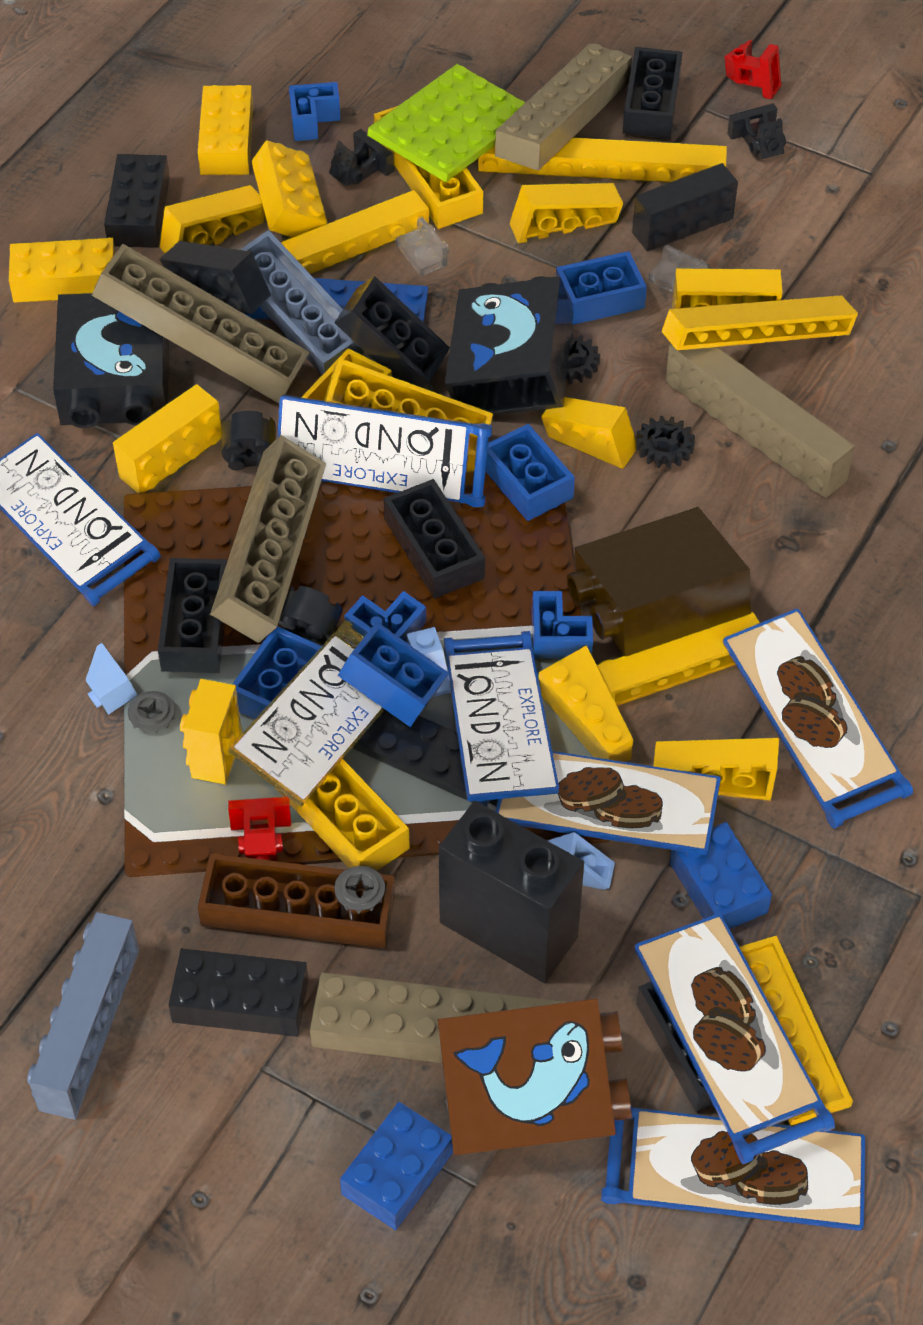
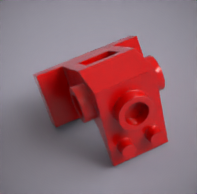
(765, 69)
(257, 814)

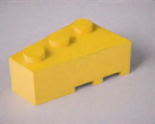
(593, 429)

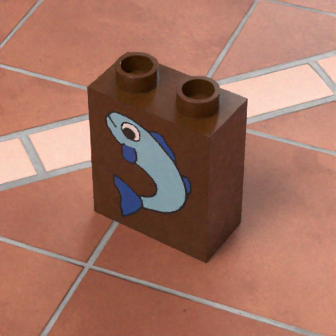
(531, 1076)

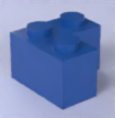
(311, 105)
(401, 617)
(555, 634)

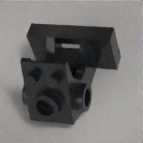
(763, 137)
(356, 165)

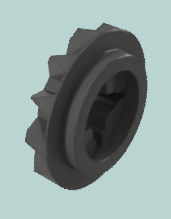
(145, 703)
(348, 882)

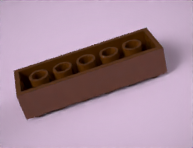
(289, 902)

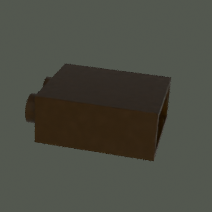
(660, 581)

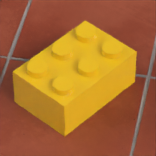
(211, 730)

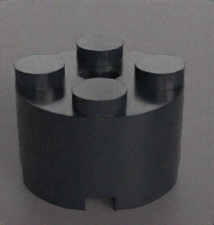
(246, 438)
(310, 615)

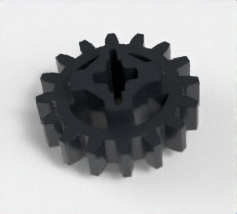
(582, 359)
(665, 442)

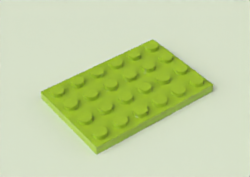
(447, 122)

